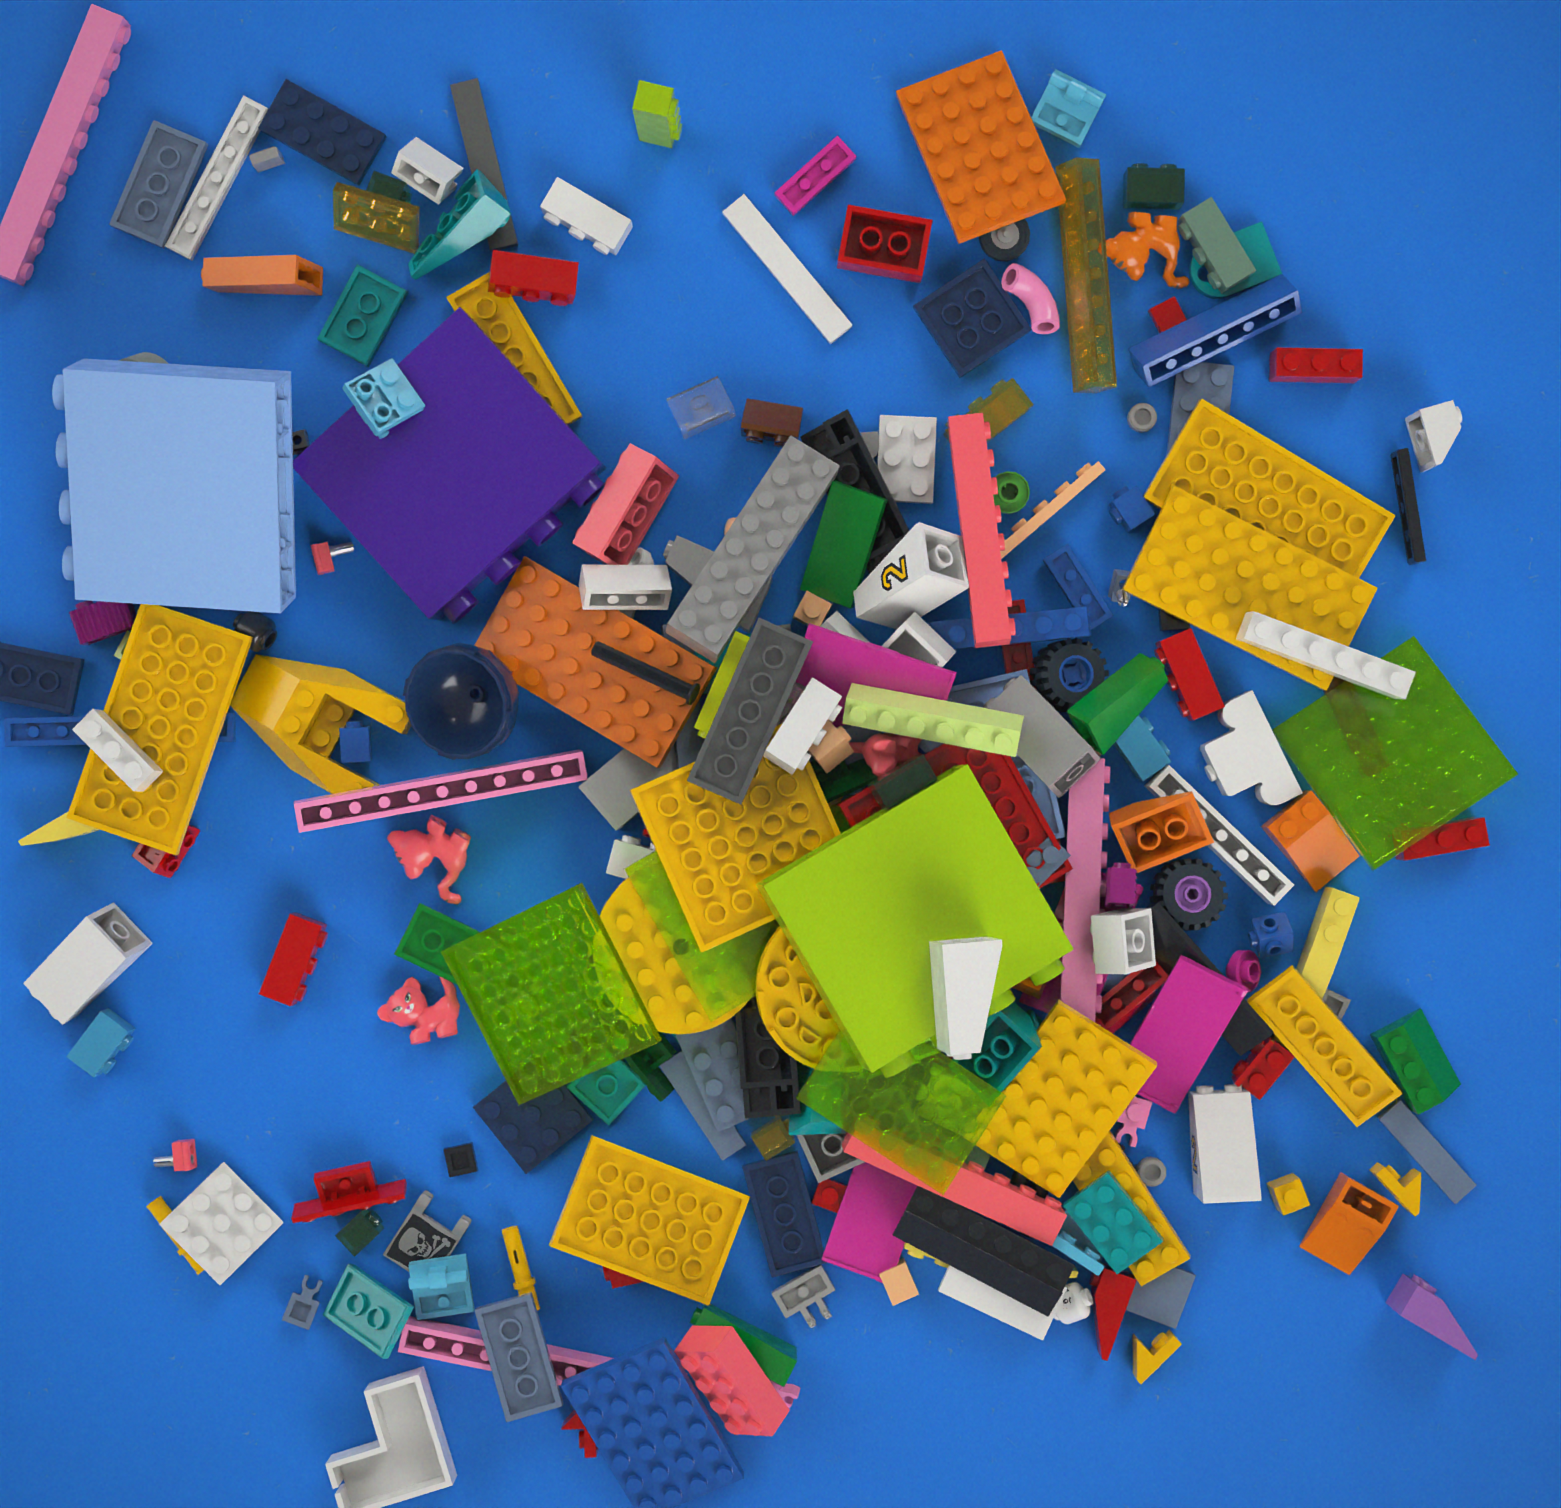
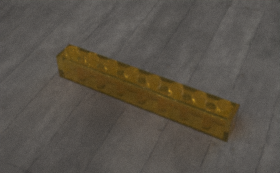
(1086, 276)

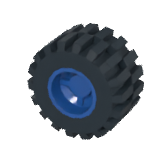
(1067, 672)

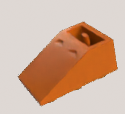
(1348, 1224)

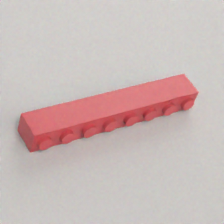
(979, 530)
(982, 1193)

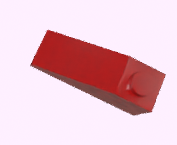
(1110, 1299)

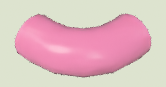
(1034, 295)

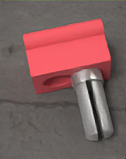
(323, 555)
(183, 1156)

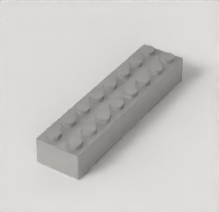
(752, 549)

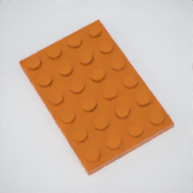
(980, 147)

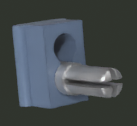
(1115, 591)

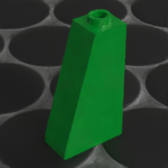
(1117, 701)
(771, 1353)

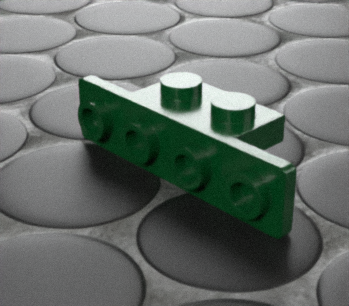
(843, 778)
(647, 1064)

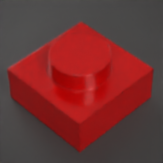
(829, 1194)

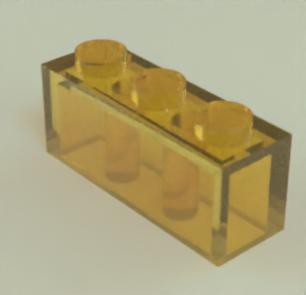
(1000, 408)

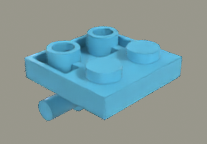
(1067, 108)
(383, 397)
(441, 1286)

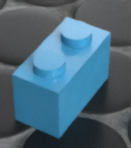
(1142, 750)
(101, 1043)

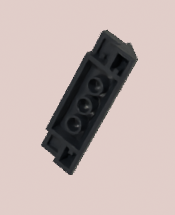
(843, 444)
(1170, 941)
(765, 1069)
(984, 1250)

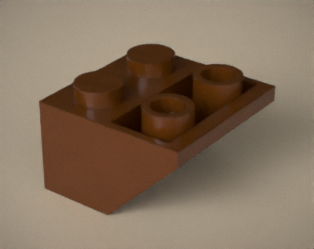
(770, 422)

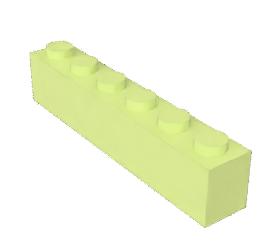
(933, 719)

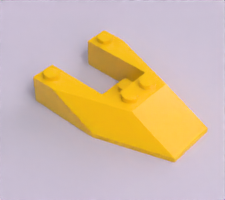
(300, 713)

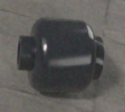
(257, 626)

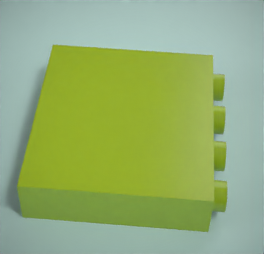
(889, 886)

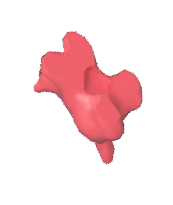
(885, 751)

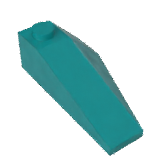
(471, 220)

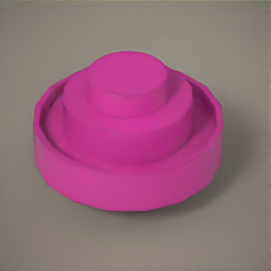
(1244, 969)

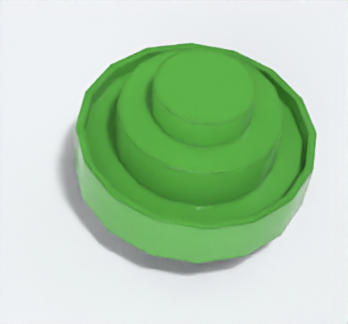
(1012, 492)

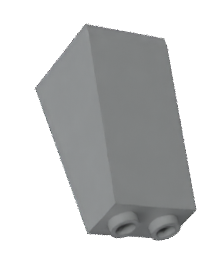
(688, 561)
(1046, 738)
(611, 784)

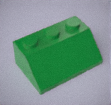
(1416, 1061)

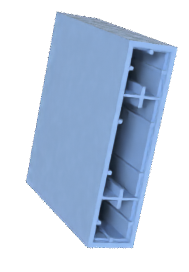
(178, 484)

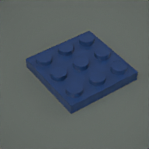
(972, 318)
(535, 1127)

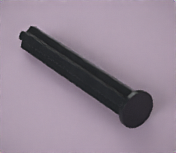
(646, 672)

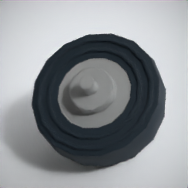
(1006, 242)

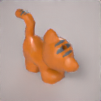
(1131, 249)

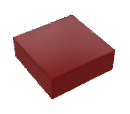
(1167, 314)

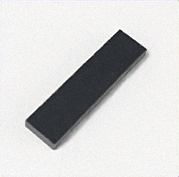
(1408, 506)

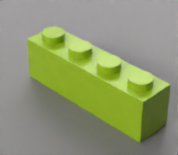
(657, 114)

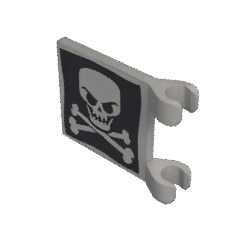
(424, 1237)

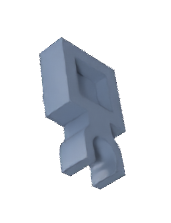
(302, 1307)

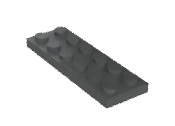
(749, 711)

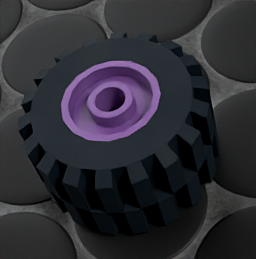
(1190, 893)

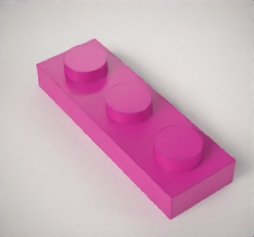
(815, 175)

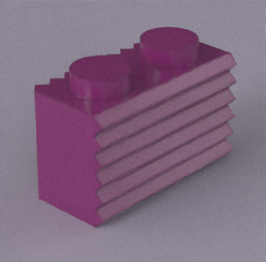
(101, 620)
(1120, 886)

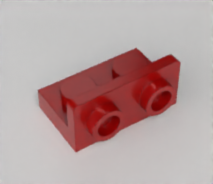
(161, 861)
(1262, 1067)

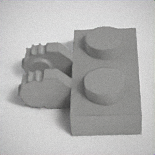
(804, 1291)

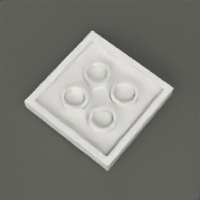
(221, 1223)

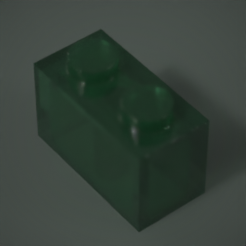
(1153, 187)
(902, 782)

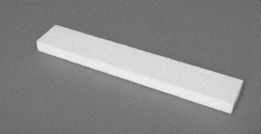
(217, 179)
(787, 269)

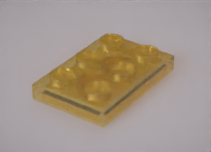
(376, 217)

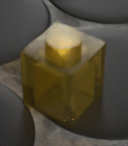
(773, 1137)

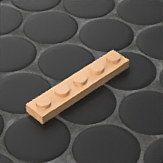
(1046, 510)

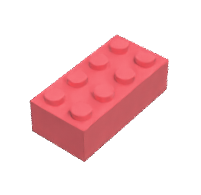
(625, 507)
(731, 1380)

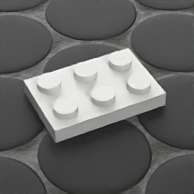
(908, 457)

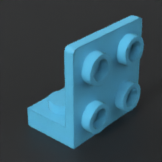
(1077, 1246)

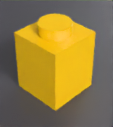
(1288, 1194)

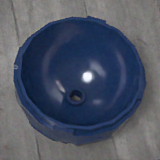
(445, 706)

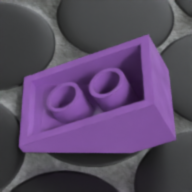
(1419, 1304)

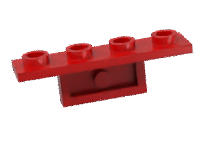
(347, 1190)

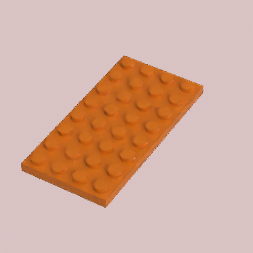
(548, 648)

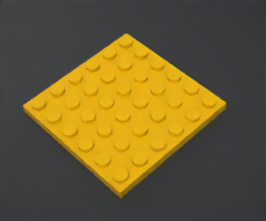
(723, 849)

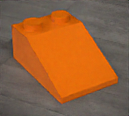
(1160, 829)
(1311, 839)

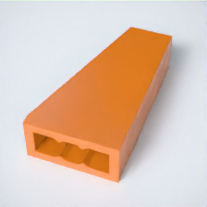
(263, 275)

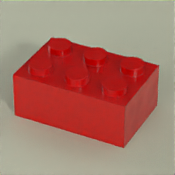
(884, 243)

